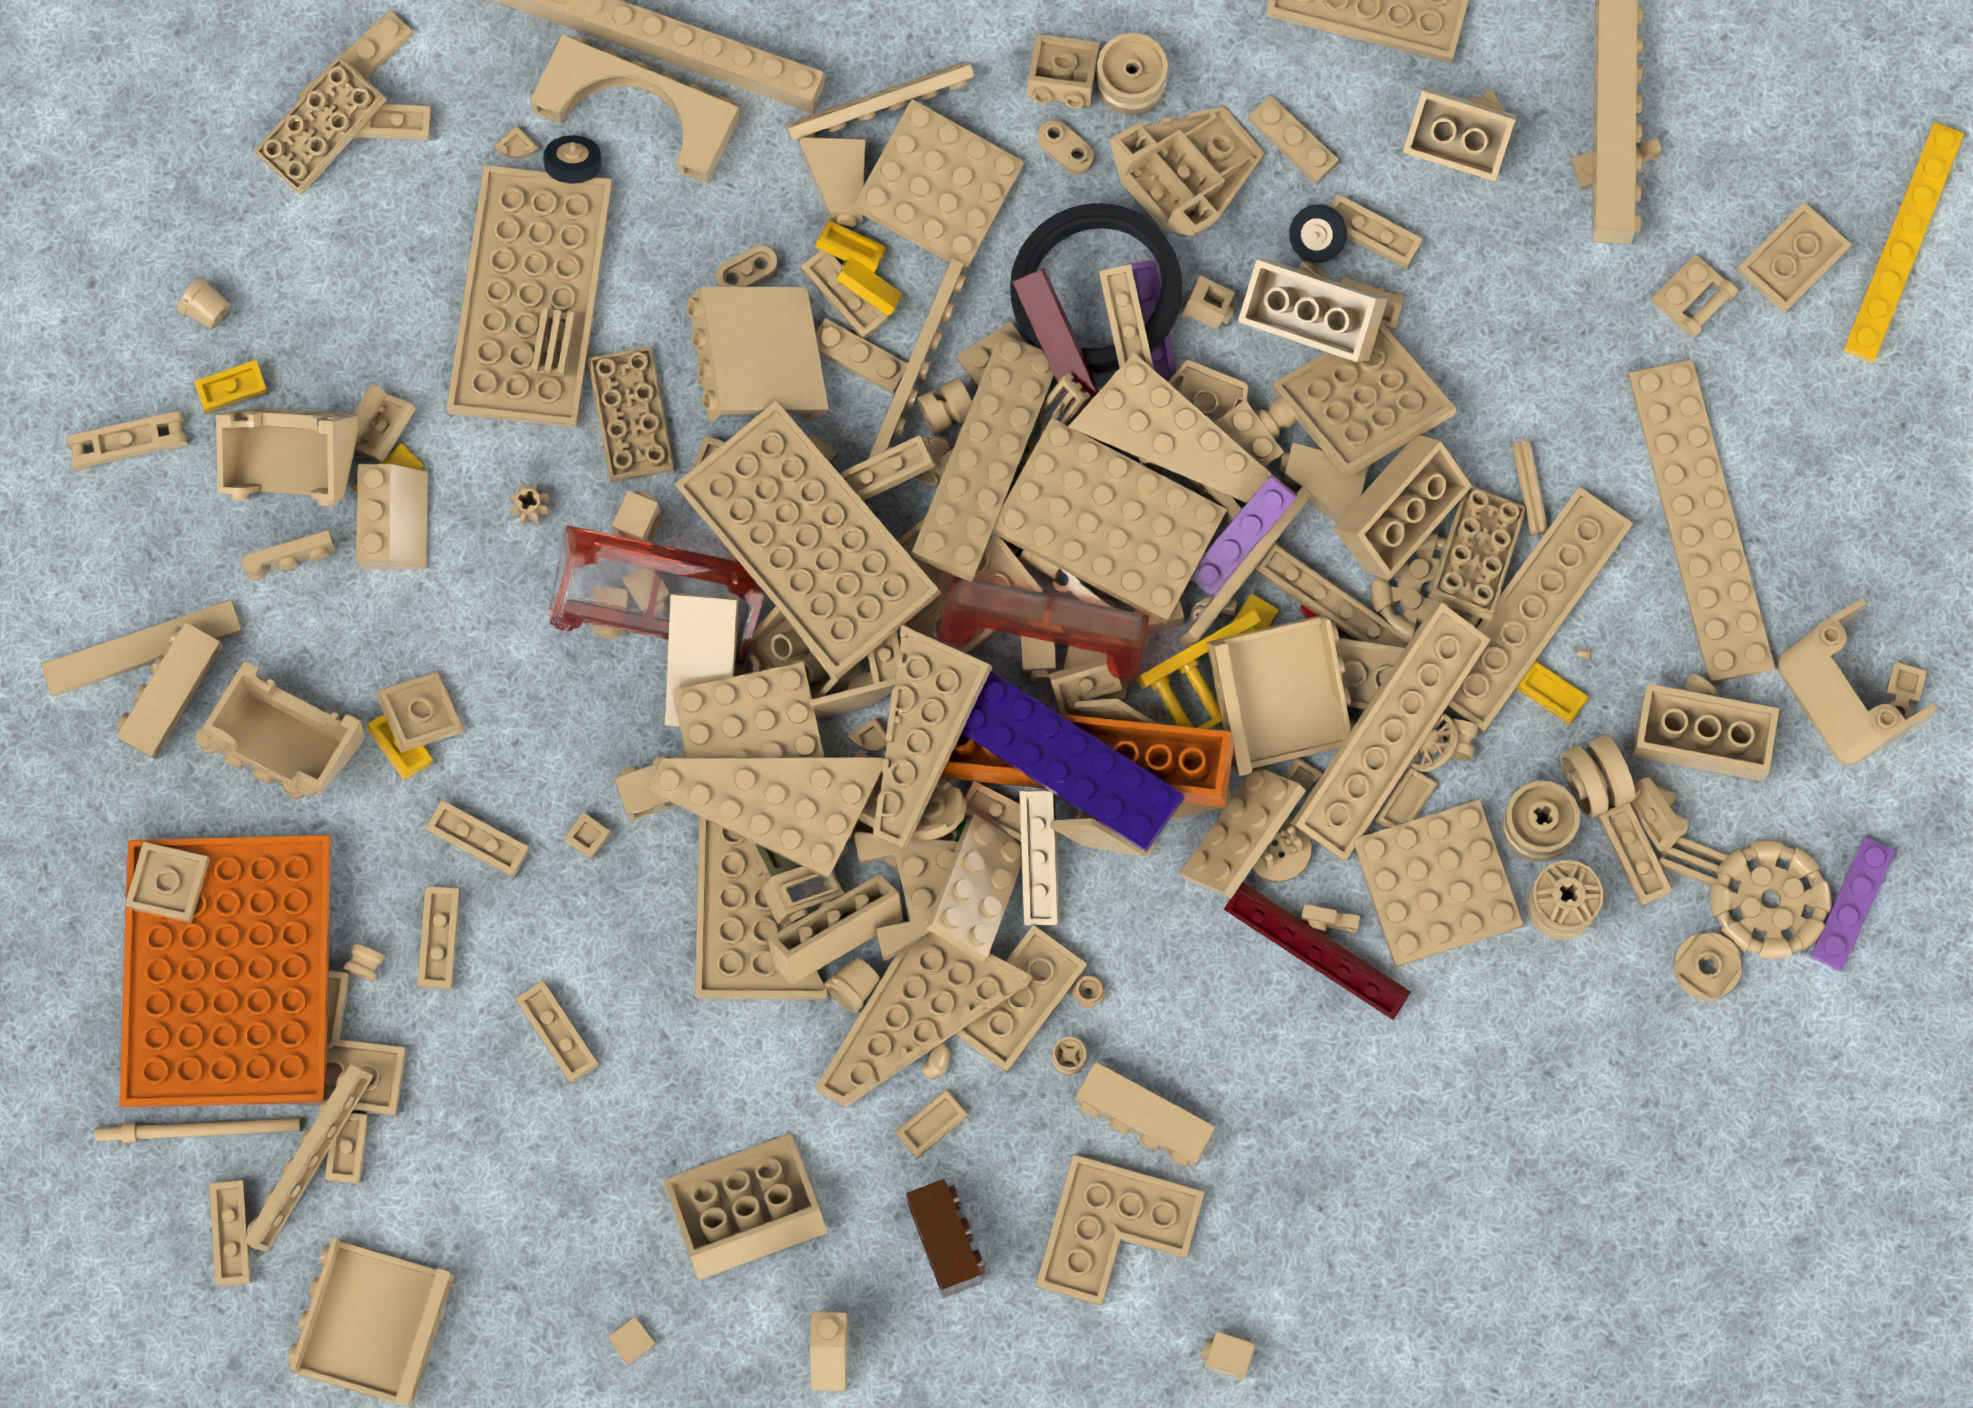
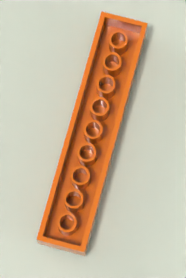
(1183, 757)

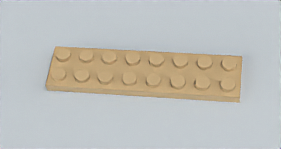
(984, 458)
(1538, 603)
(1390, 731)

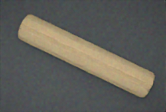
(1530, 487)

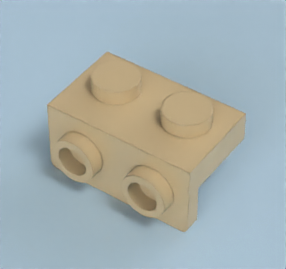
(380, 422)

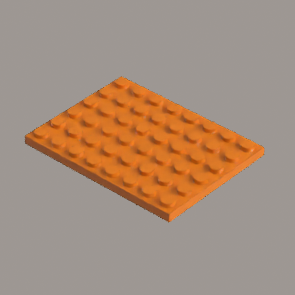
(242, 991)

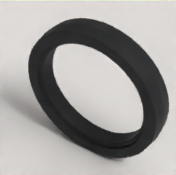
(1103, 217)

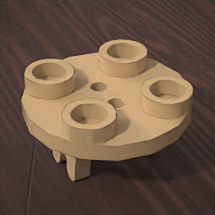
(1297, 854)

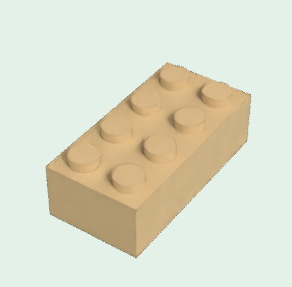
(1312, 310)
(1402, 507)

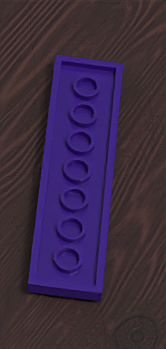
(1071, 763)

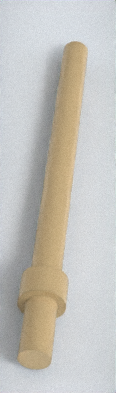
(131, 1132)

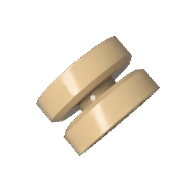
(1131, 74)
(1598, 776)
(1545, 802)

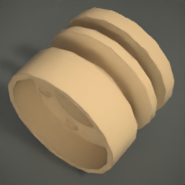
(1559, 918)

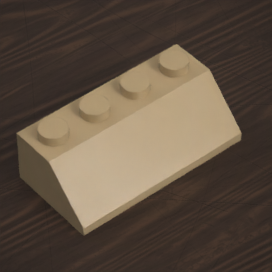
(1705, 732)

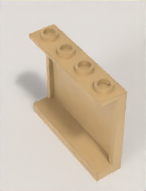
(757, 351)
(1281, 692)
(370, 1323)

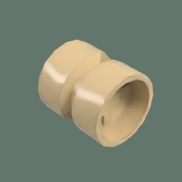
(945, 406)

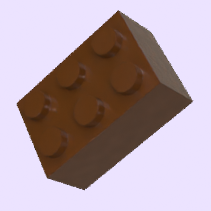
(945, 1237)

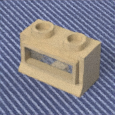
(799, 893)

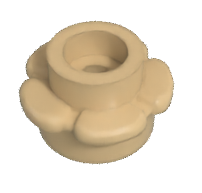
(1088, 982)

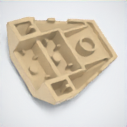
(1186, 167)

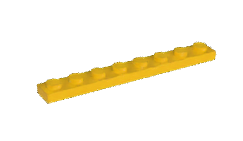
(1903, 242)

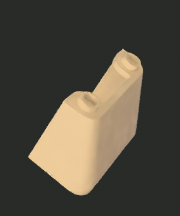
(285, 452)
(282, 732)

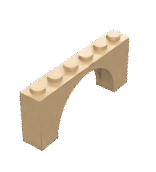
(582, 70)

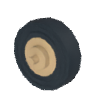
(572, 159)
(1318, 233)

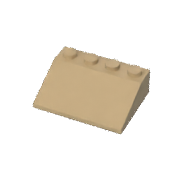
(745, 1206)

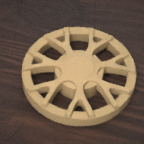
(1434, 743)

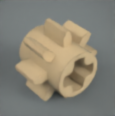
(533, 512)

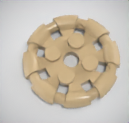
(1409, 591)
(1785, 885)

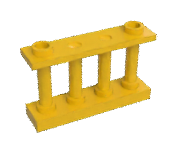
(1187, 663)

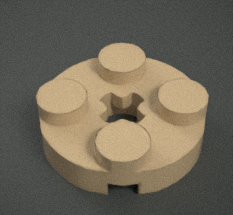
(1709, 985)

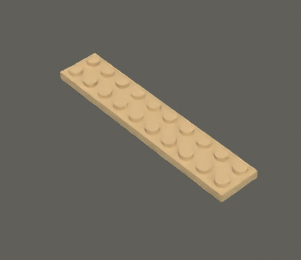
(1701, 522)

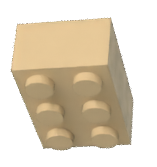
(1459, 133)

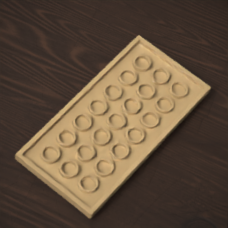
(530, 250)
(807, 539)

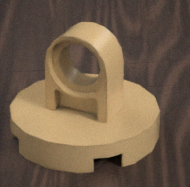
(942, 814)

